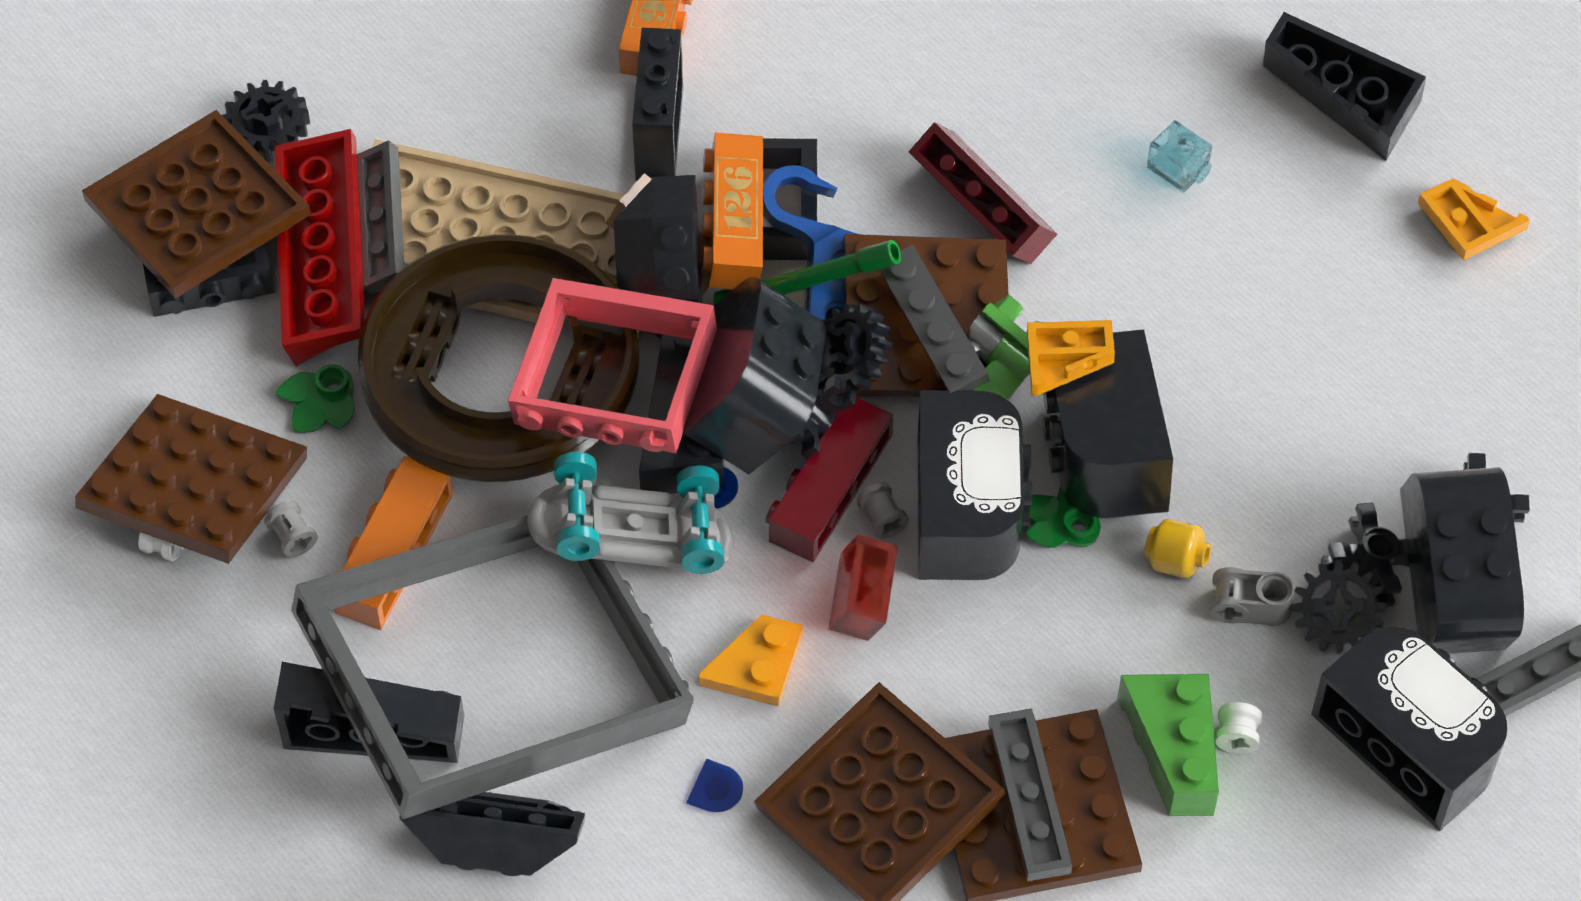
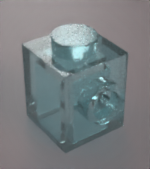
(1180, 156)

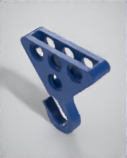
(821, 239)

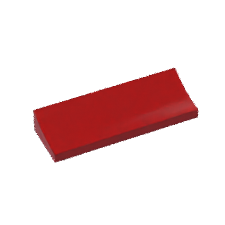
(323, 252)

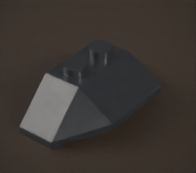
(660, 241)
(498, 832)

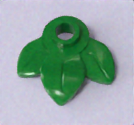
(317, 403)
(1054, 523)

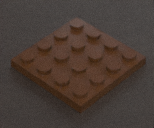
(196, 203)
(969, 278)
(191, 478)
(880, 798)
(1087, 803)

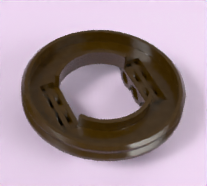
(417, 321)

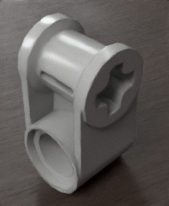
(1250, 596)

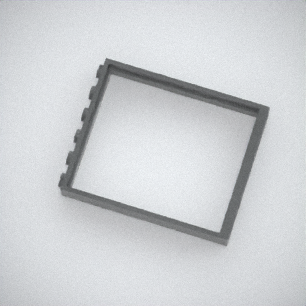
(410, 795)

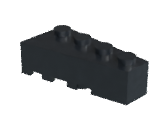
(1345, 81)
(314, 720)

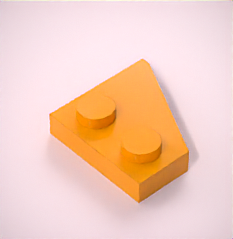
(1469, 218)
(1067, 351)
(756, 661)

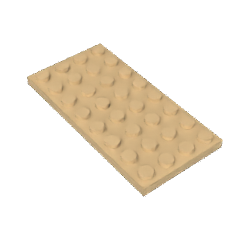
(463, 199)

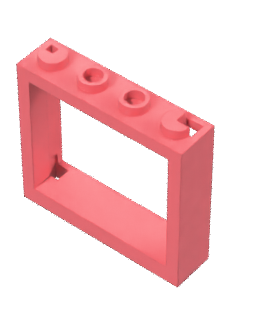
(623, 310)

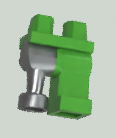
(1001, 346)

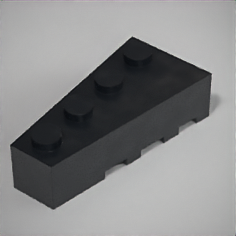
(660, 469)

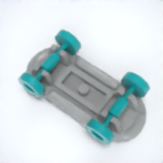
(629, 523)

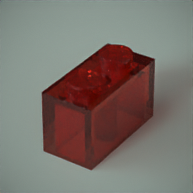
(863, 587)

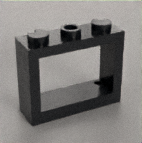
(658, 102)
(781, 153)
(225, 286)

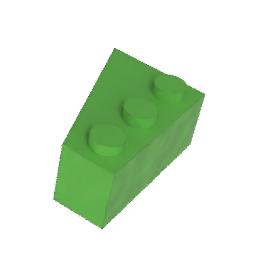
(1176, 735)

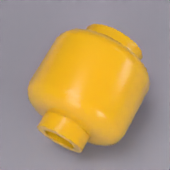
(1177, 548)

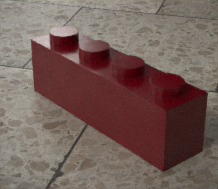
(982, 192)
(829, 480)

